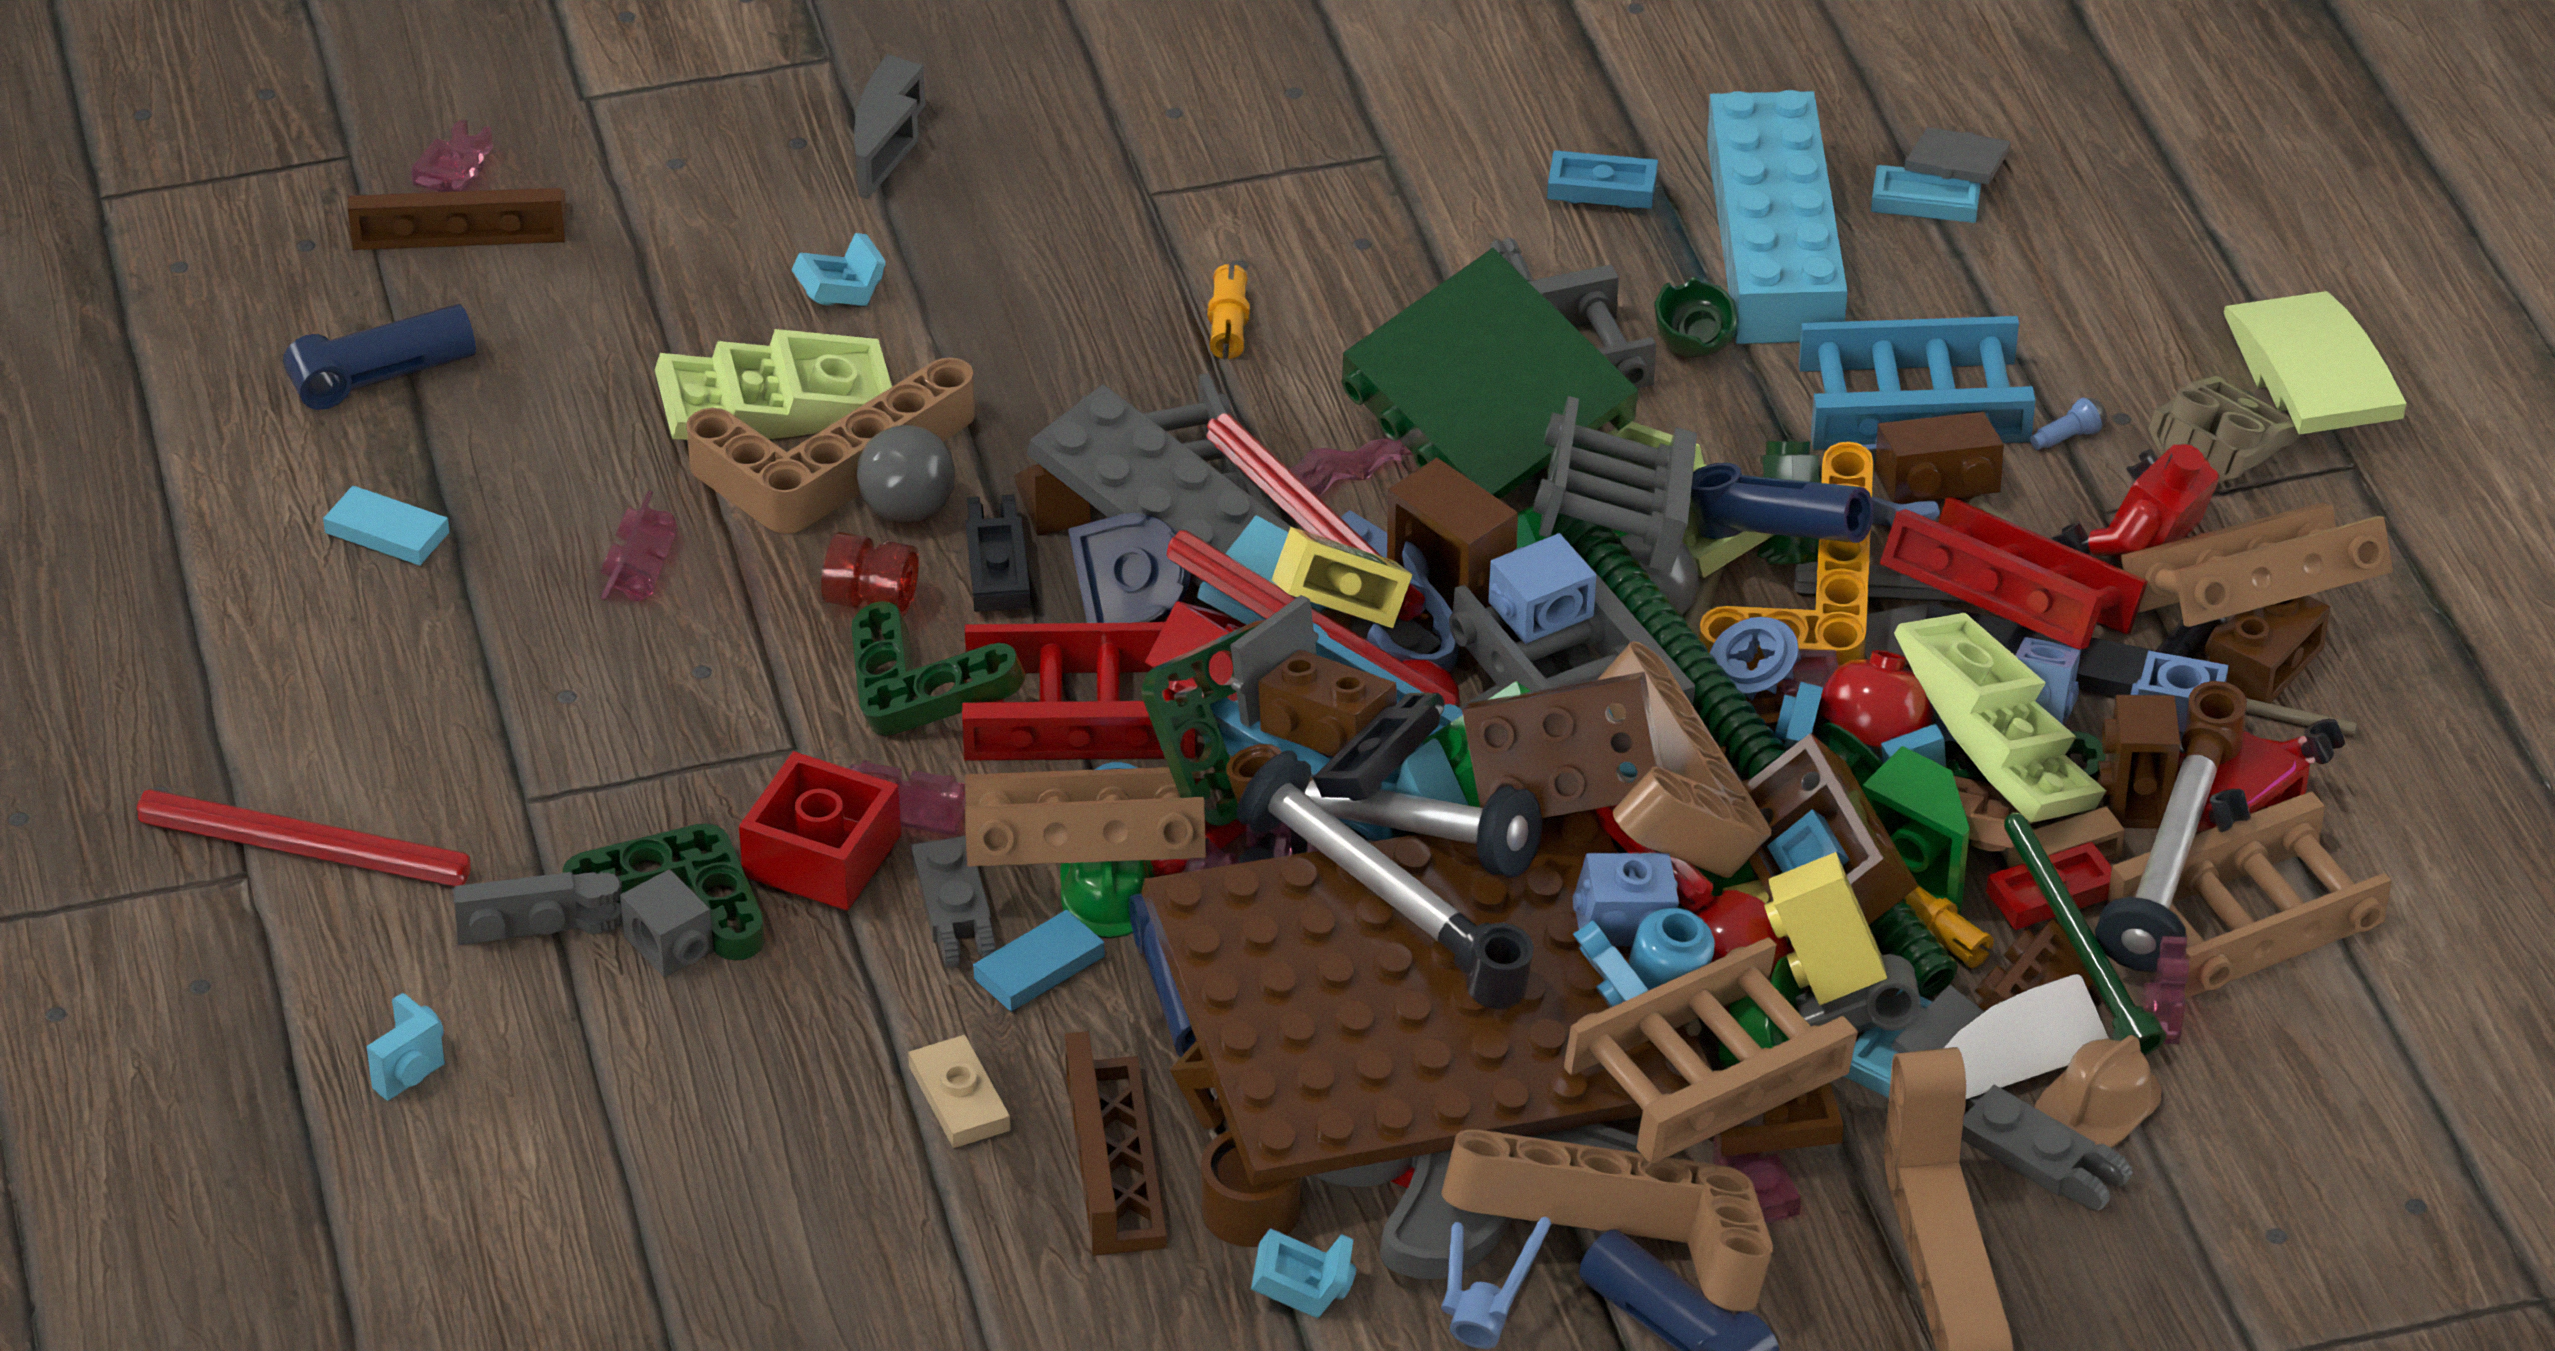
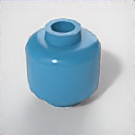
(1670, 946)

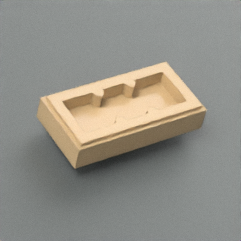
(959, 1091)

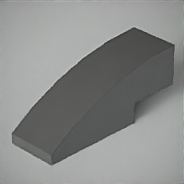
(887, 120)

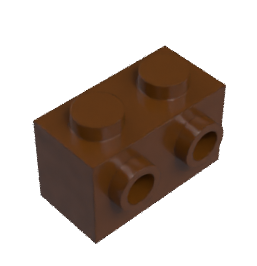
(1939, 458)
(2270, 645)
(1320, 701)
(2141, 758)

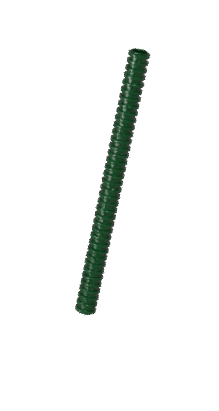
(1734, 721)

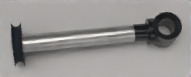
(1491, 955)

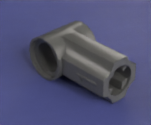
(1867, 1008)

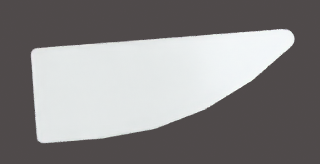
(2028, 1035)

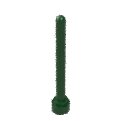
(2127, 1017)

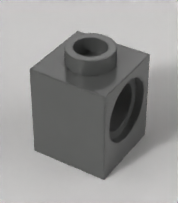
(666, 923)

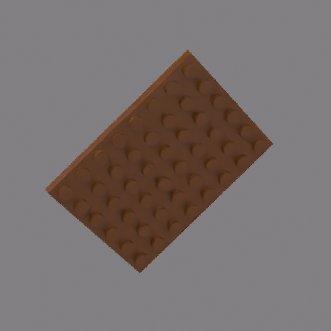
(1351, 1028)

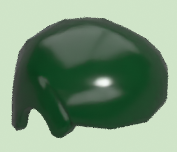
(1695, 317)

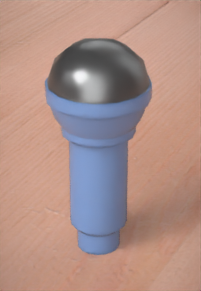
(2085, 417)

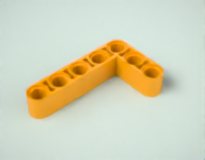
(1841, 580)

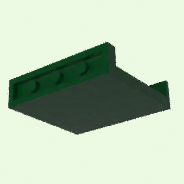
(1479, 374)

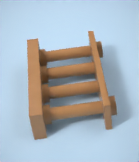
(2260, 563)
(1080, 817)
(2252, 850)
(1714, 1098)

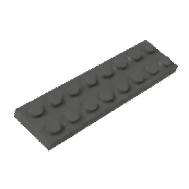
(1134, 466)

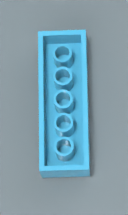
(1775, 214)

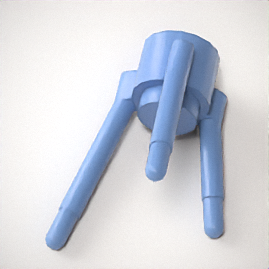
(1483, 1308)

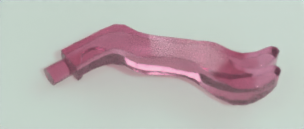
(1325, 465)

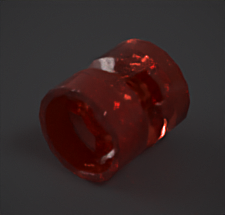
(860, 572)

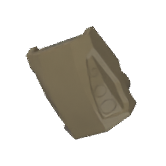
(2223, 424)

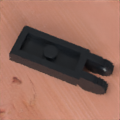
(997, 557)

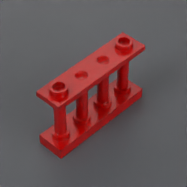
(2013, 572)
(1060, 728)

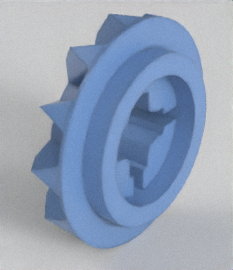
(1741, 642)

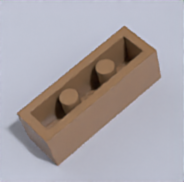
(2095, 826)

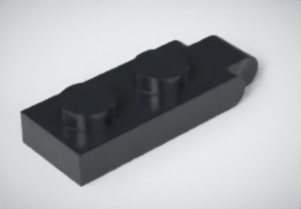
(1380, 747)

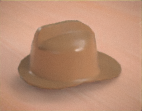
(2103, 1091)

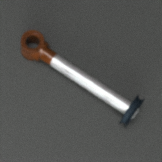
(2213, 734)
(1503, 830)

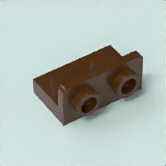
(2033, 963)
(1799, 1123)

